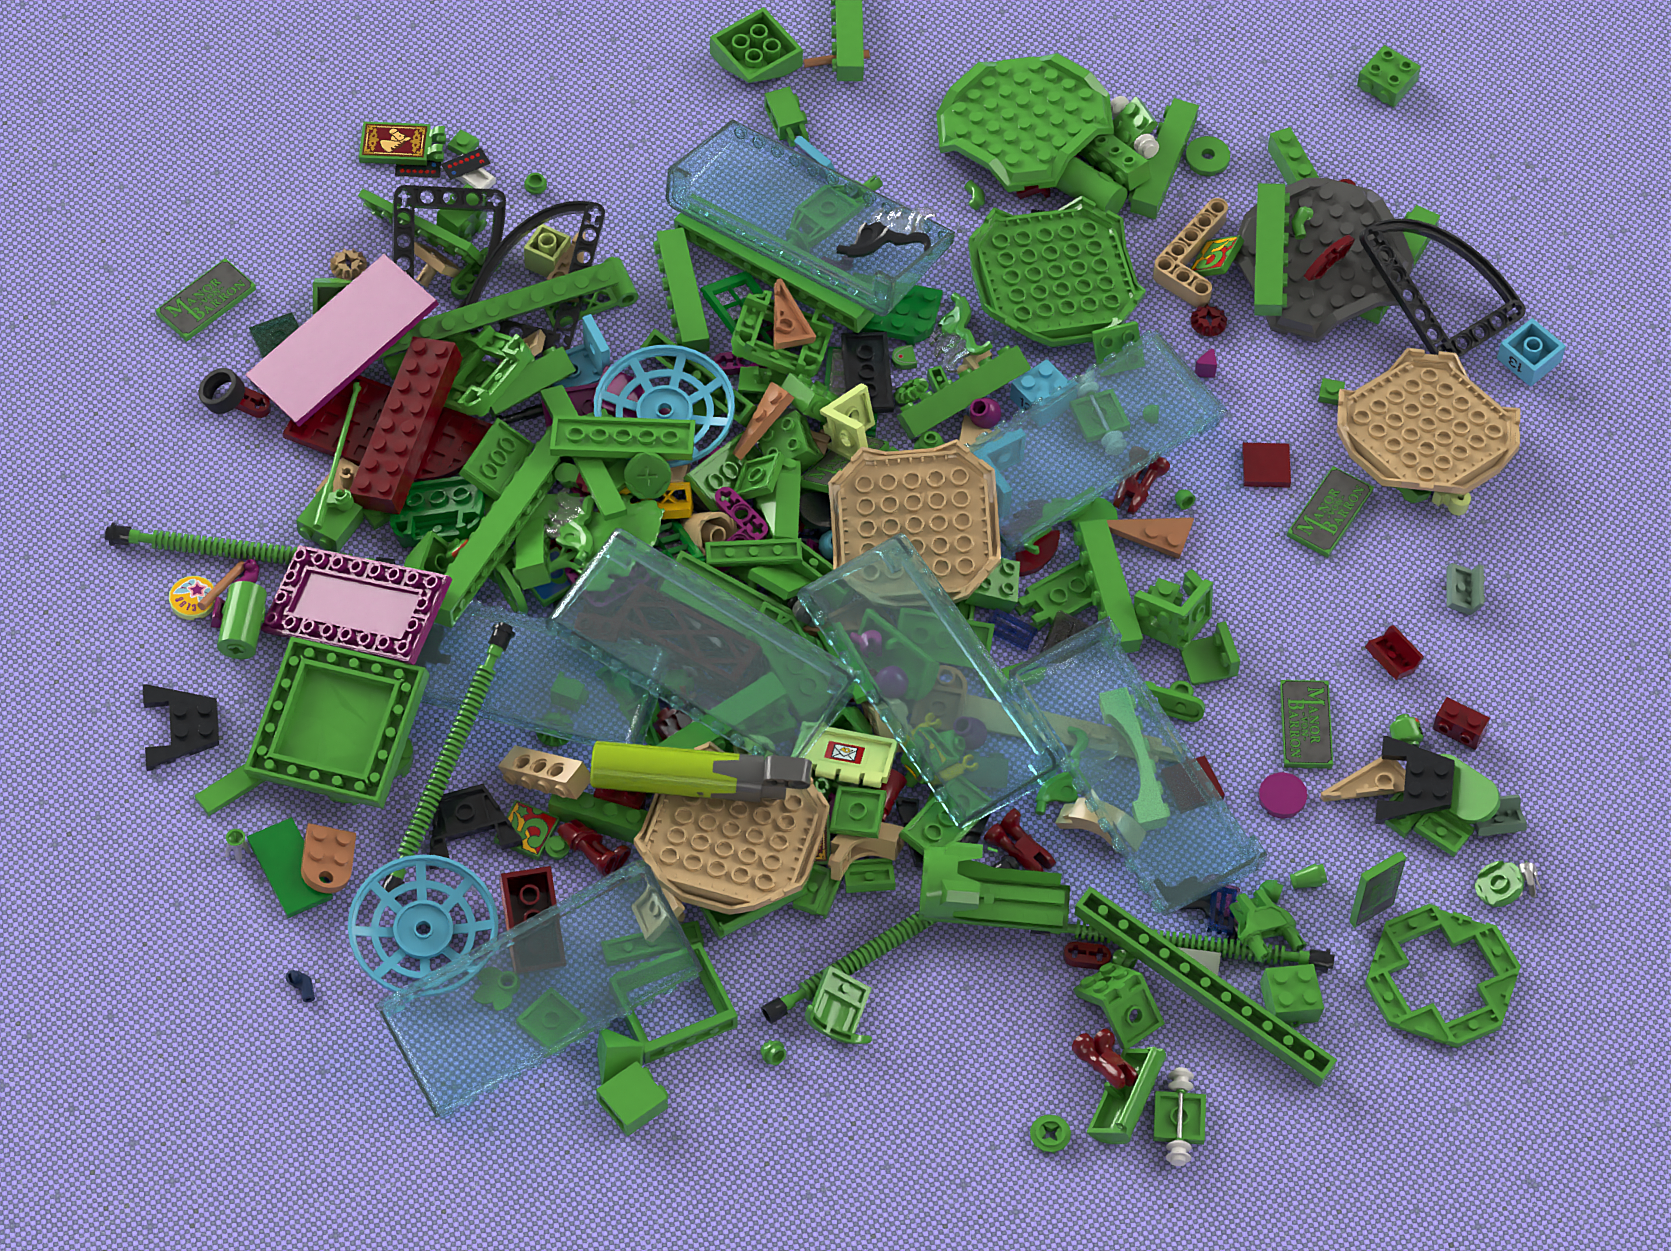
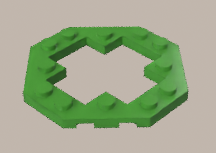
(1427, 1020)

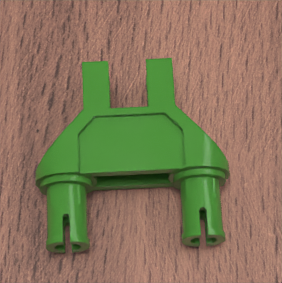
(1261, 920)

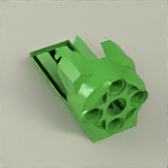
(977, 894)

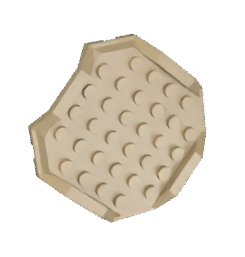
(1427, 426)
(932, 496)
(733, 851)

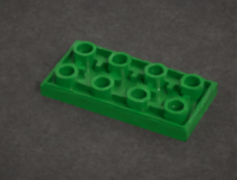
(280, 857)

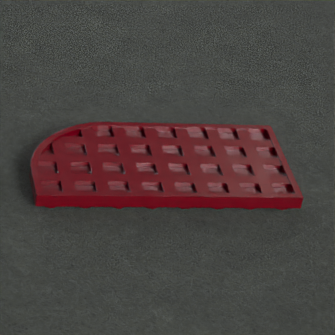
(446, 454)

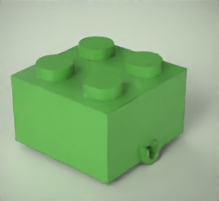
(463, 223)
(1292, 994)

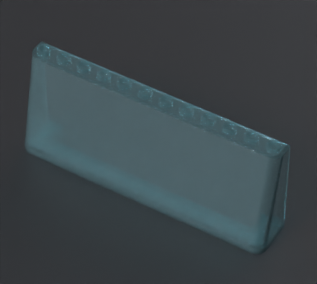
(798, 215)
(1093, 435)
(702, 649)
(537, 680)
(930, 680)
(1134, 769)
(539, 988)

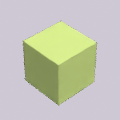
(545, 249)

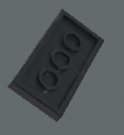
(867, 362)

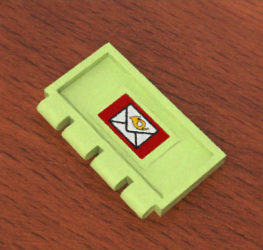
(853, 757)

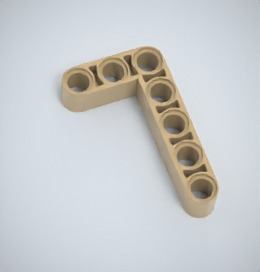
(1171, 263)

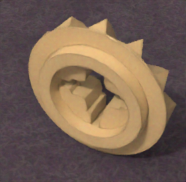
(341, 269)

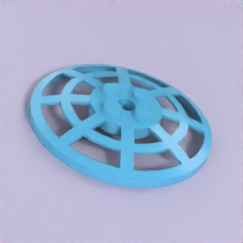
(669, 395)
(416, 914)

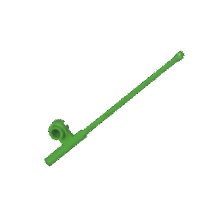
(337, 499)

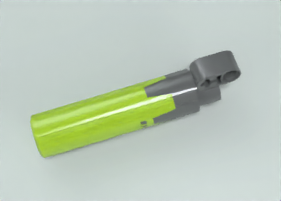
(696, 772)

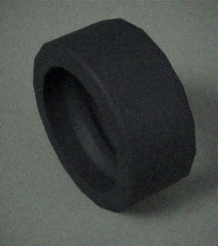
(229, 399)

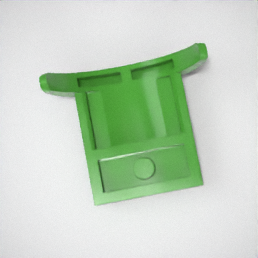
(838, 1007)

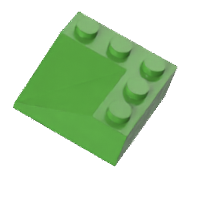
(756, 48)

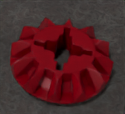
(1201, 324)

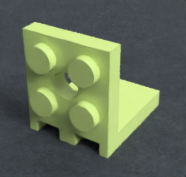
(845, 431)

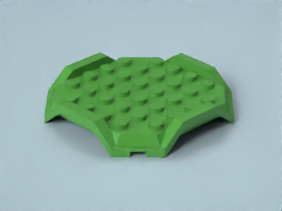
(1024, 117)
(1055, 272)

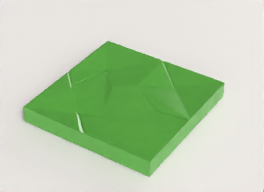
(336, 722)

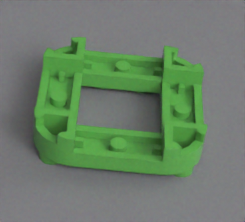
(746, 346)
(515, 357)

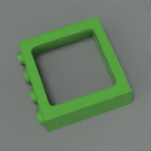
(723, 1021)

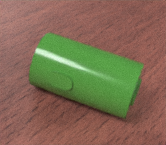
(1083, 180)
(242, 620)

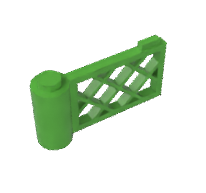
(623, 295)

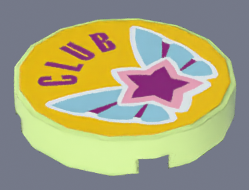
(187, 594)

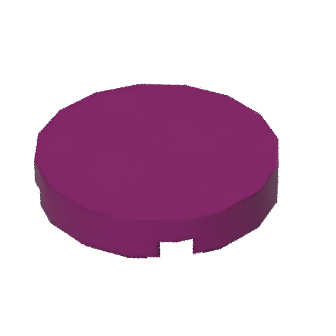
(1282, 795)

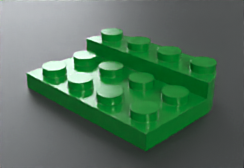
(911, 318)
(445, 506)

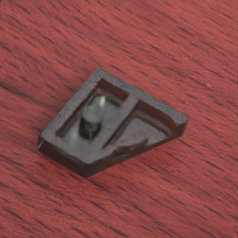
(1061, 629)

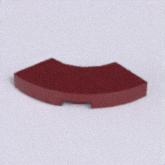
(1329, 257)
(1032, 563)

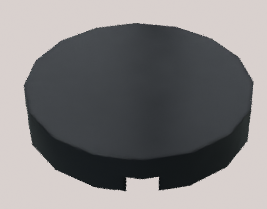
(815, 511)

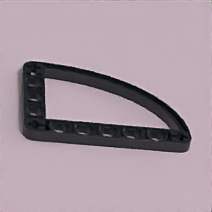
(438, 203)
(582, 245)
(1464, 250)

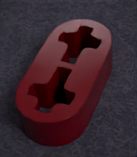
(253, 399)
(1086, 955)

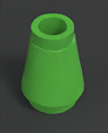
(1309, 877)

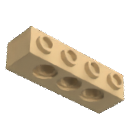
(545, 772)

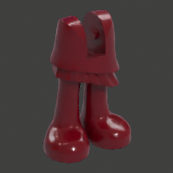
(1137, 491)
(587, 840)

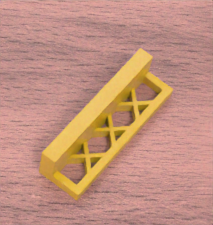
(673, 507)

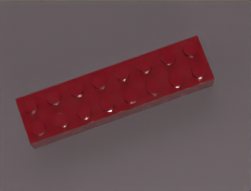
(406, 425)

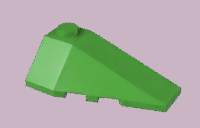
(782, 505)

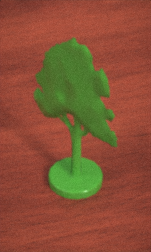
(641, 521)

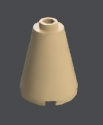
(708, 528)

